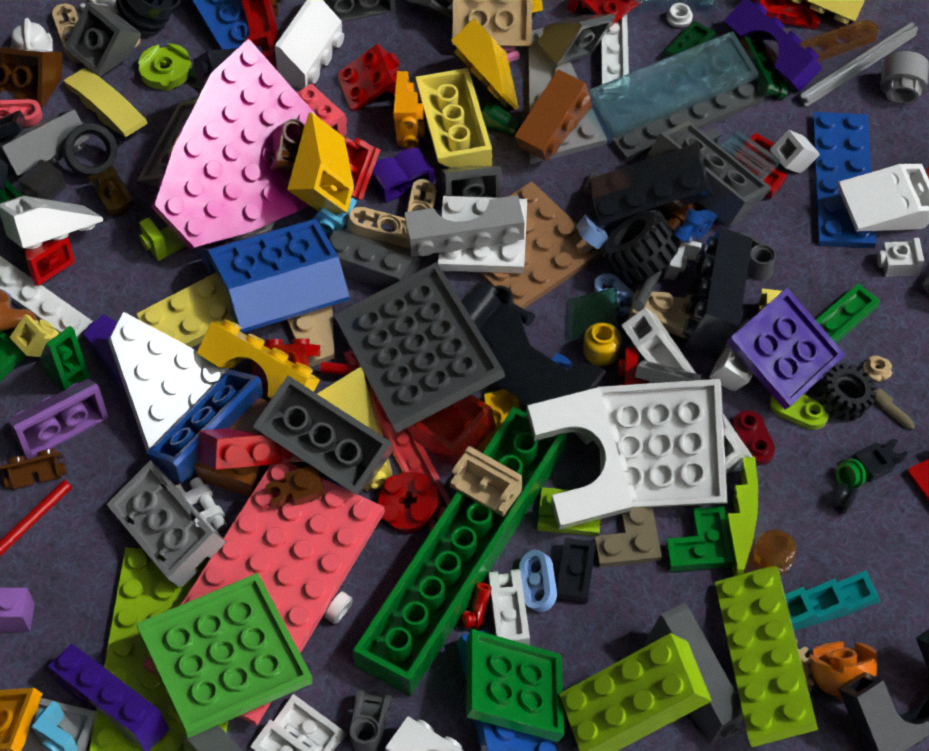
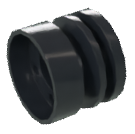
(146, 15)

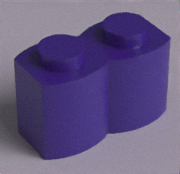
(396, 175)

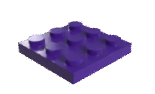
(785, 348)

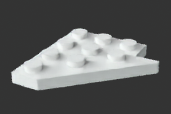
(159, 375)

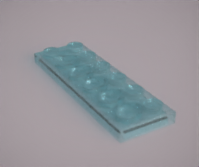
(673, 84)

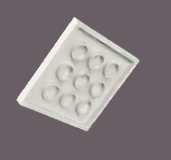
(671, 441)

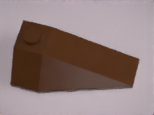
(30, 73)

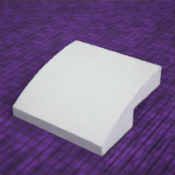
(314, 725)

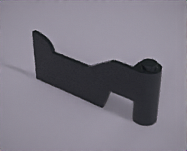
(527, 371)

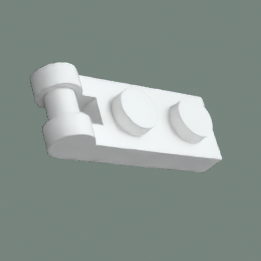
(509, 606)

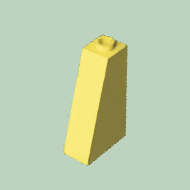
(355, 397)

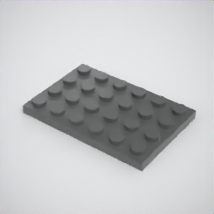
(418, 347)

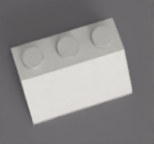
(308, 43)

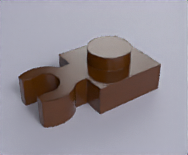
(300, 485)

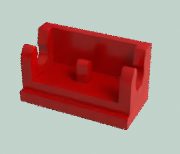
(362, 162)

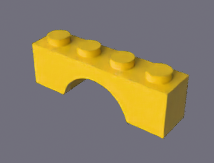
(228, 347)

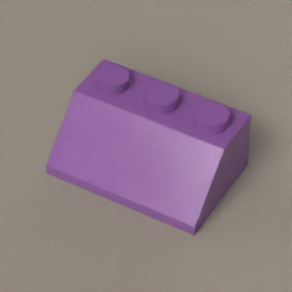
(58, 418)

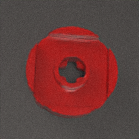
(400, 487)

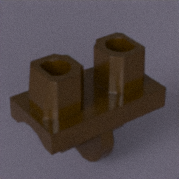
(111, 192)

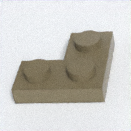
(635, 545)

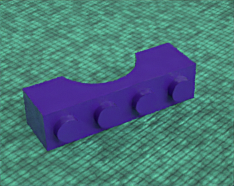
(793, 61)
(122, 705)

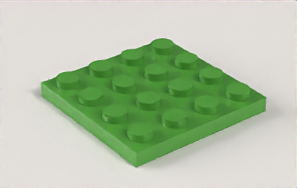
(223, 654)

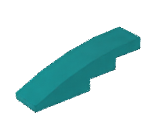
(830, 600)

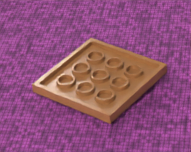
(551, 250)

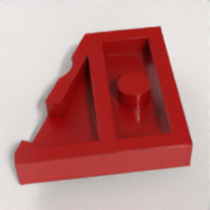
(791, 12)

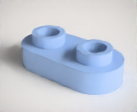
(538, 583)

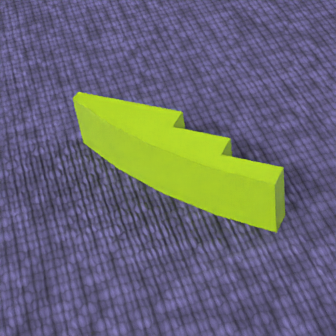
(743, 521)

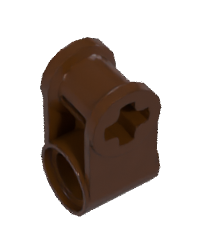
(283, 148)

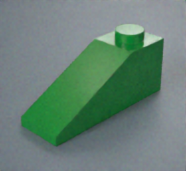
(64, 360)

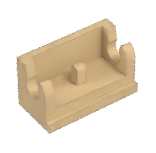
(486, 481)

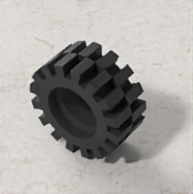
(838, 401)

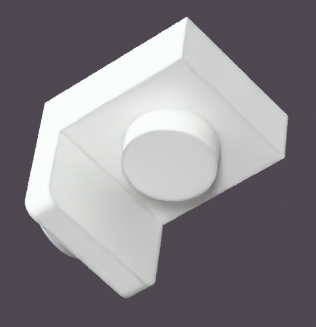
(686, 251)

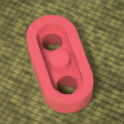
(26, 106)

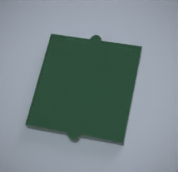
(591, 309)

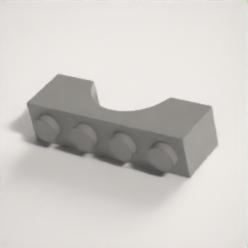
(432, 234)

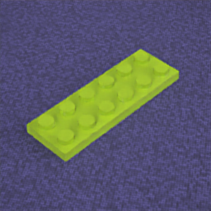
(765, 657)

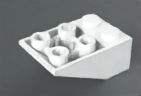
(888, 198)
(36, 220)

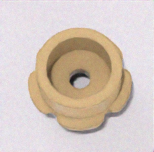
(877, 374)

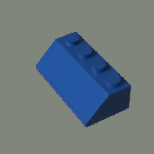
(216, 409)

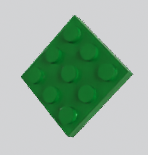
(514, 685)

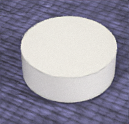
(338, 607)

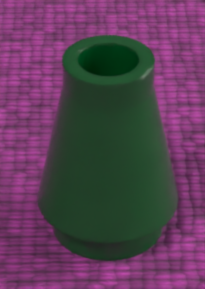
(499, 120)

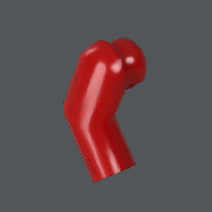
(475, 616)

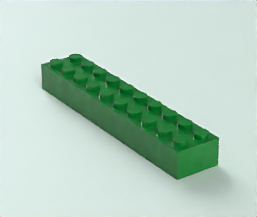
(452, 561)

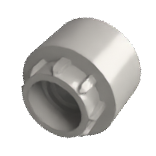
(904, 76)

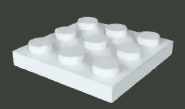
(491, 258)

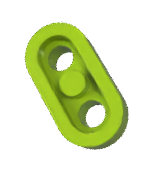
(800, 414)

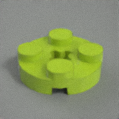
(166, 78)

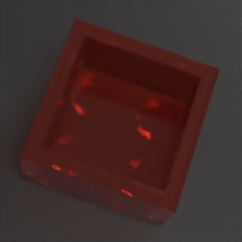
(455, 428)

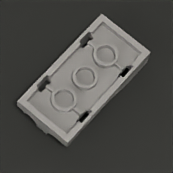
(165, 524)

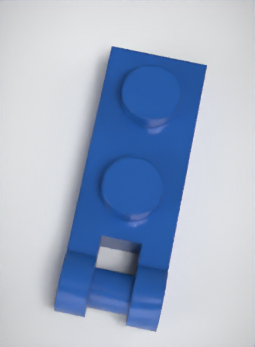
(695, 225)

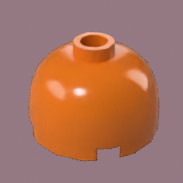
(836, 665)

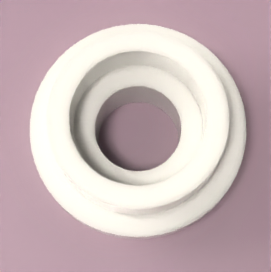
(679, 15)

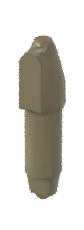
(886, 404)

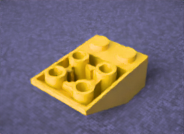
(486, 61)
(322, 168)

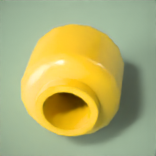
(602, 344)

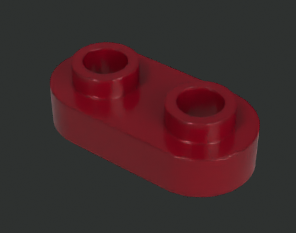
(754, 436)

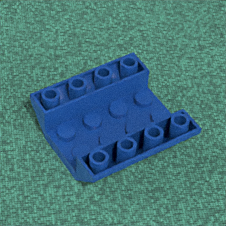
(278, 274)

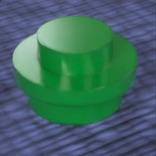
(851, 472)

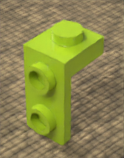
(161, 242)

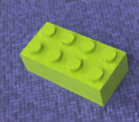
(635, 696)

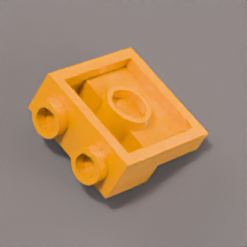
(407, 113)

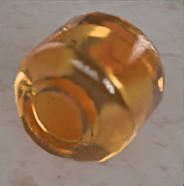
(775, 549)

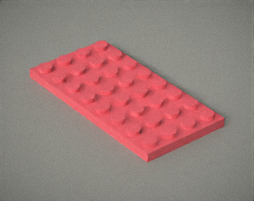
(295, 549)

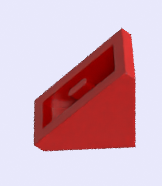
(49, 259)

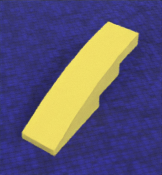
(106, 102)

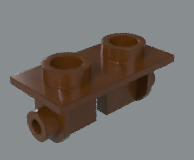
(21, 470)

